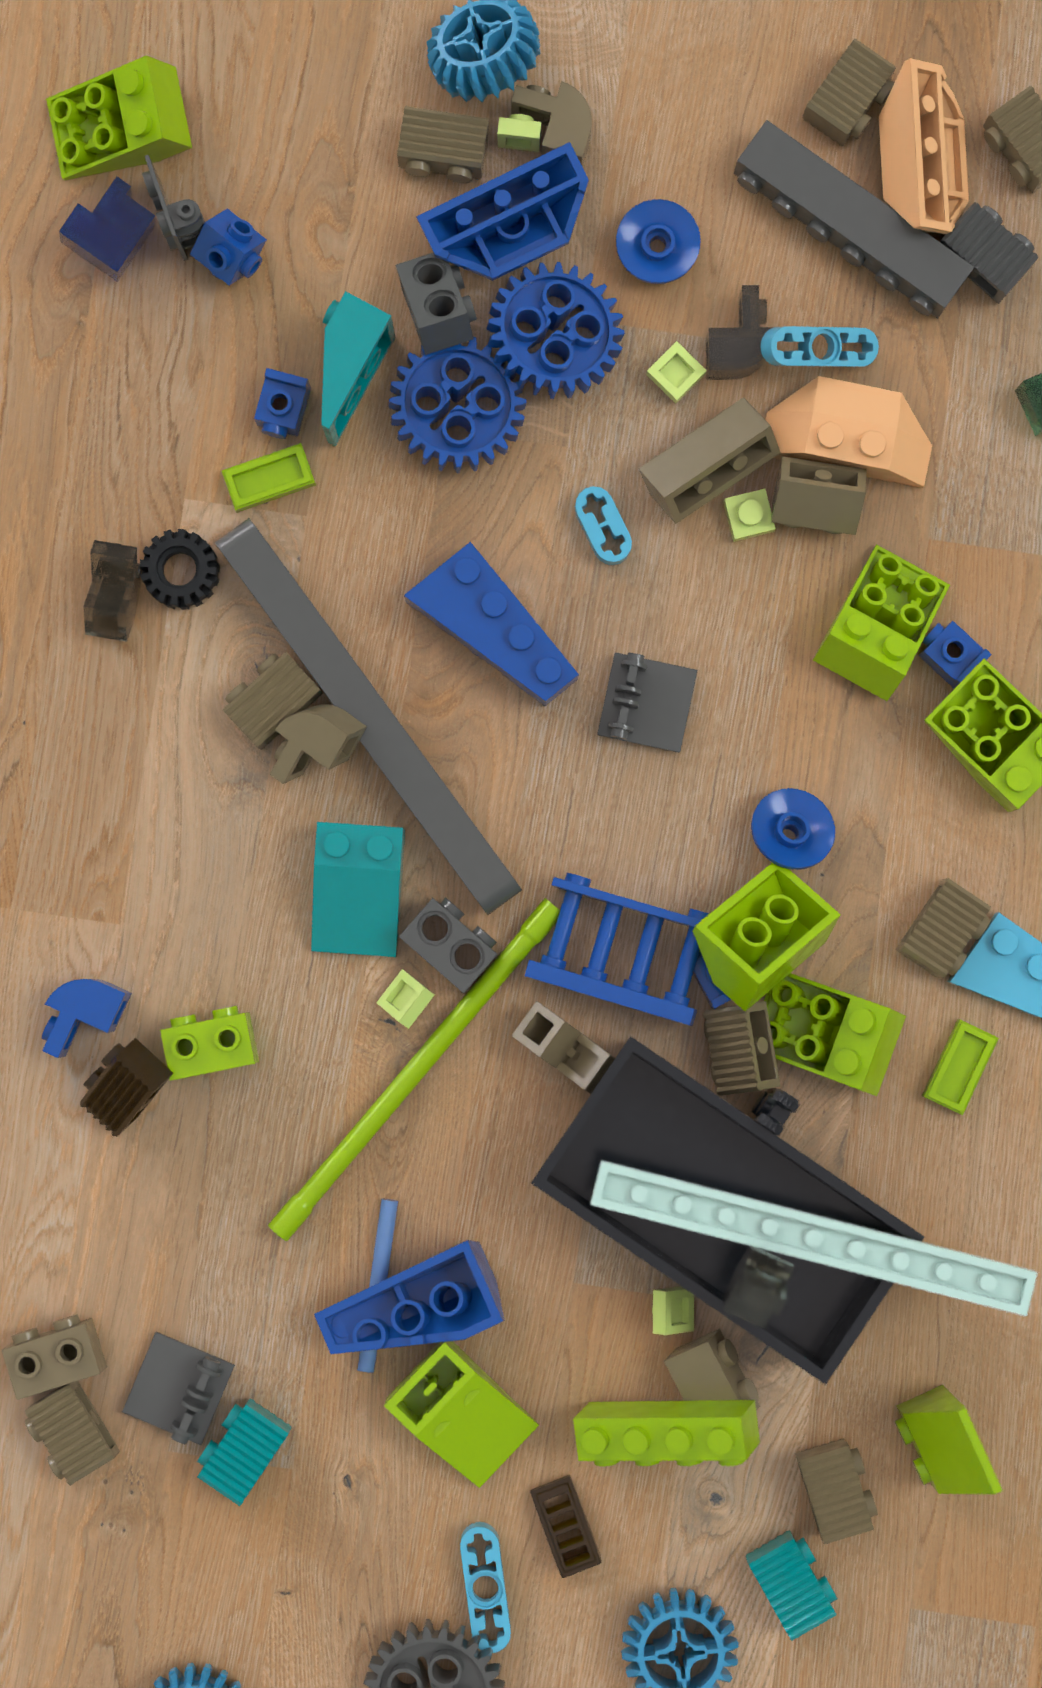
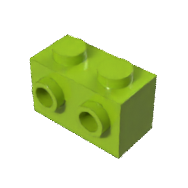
(209, 1045)

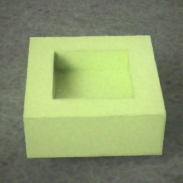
(519, 133)
(676, 372)
(749, 515)
(405, 998)
(672, 1311)

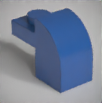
(82, 1001)

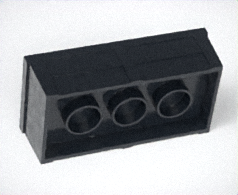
(675, 1127)

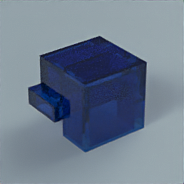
(111, 233)

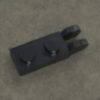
(774, 1109)

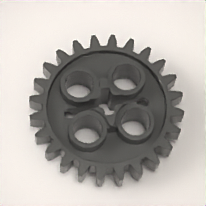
(433, 1645)

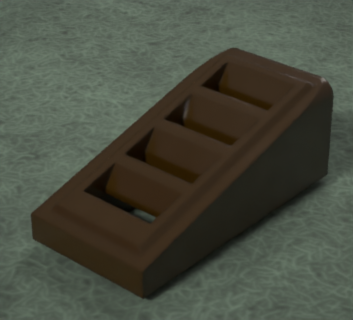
(581, 1561)

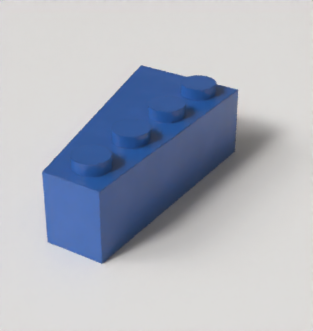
(487, 618)

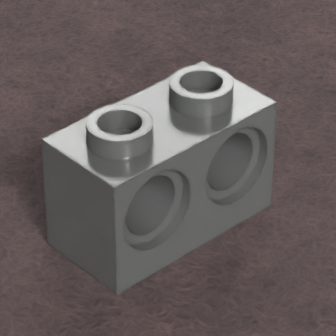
(436, 303)
(442, 952)

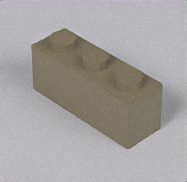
(710, 460)

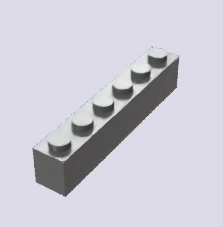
(851, 220)

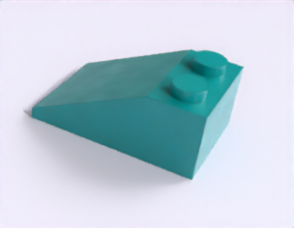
(353, 351)
(357, 889)

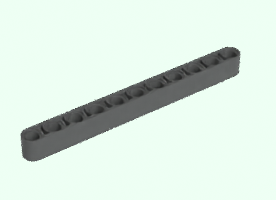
(384, 735)

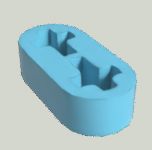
(612, 521)

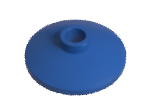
(658, 221)
(804, 817)

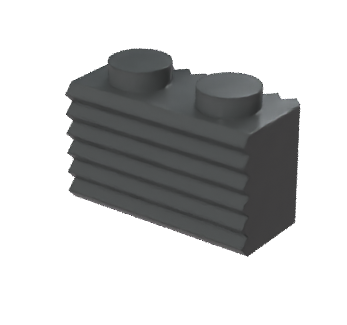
(995, 253)

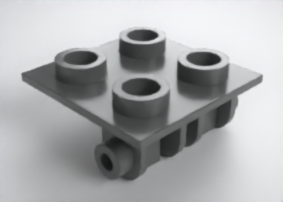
(178, 221)
(647, 702)
(178, 1389)

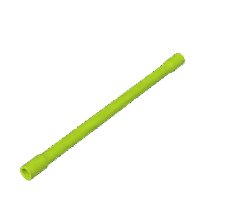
(301, 1204)

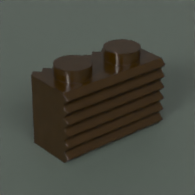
(125, 1086)

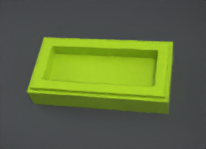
(268, 477)
(960, 1067)

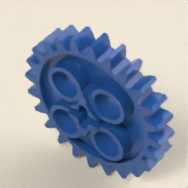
(528, 303)
(484, 427)

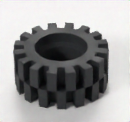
(168, 546)

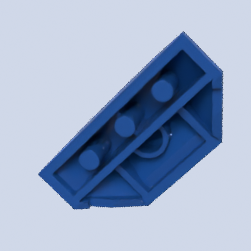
(510, 216)

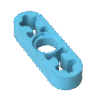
(805, 336)
(470, 1557)

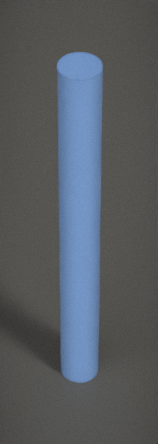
(380, 1265)

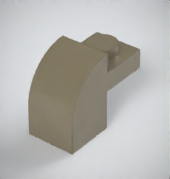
(565, 115)
(315, 733)
(563, 1047)

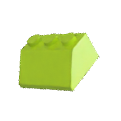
(763, 934)

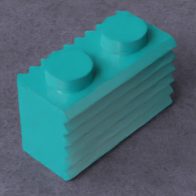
(244, 1450)
(791, 1585)

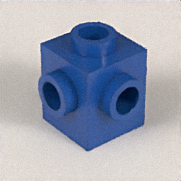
(229, 247)

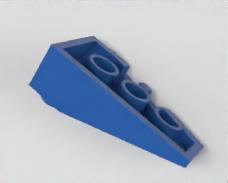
(426, 1304)

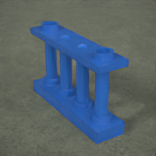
(593, 979)

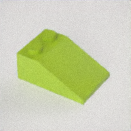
(946, 1444)

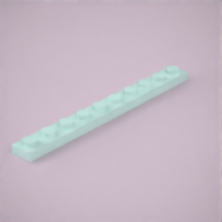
(813, 1238)

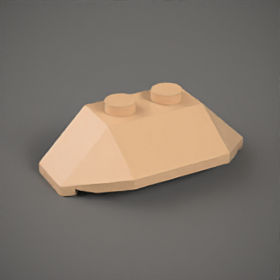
(924, 149)
(853, 428)

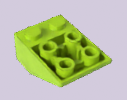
(119, 119)
(882, 623)
(993, 735)
(832, 1032)
(460, 1412)

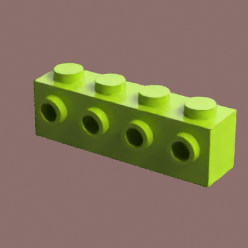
(667, 1432)

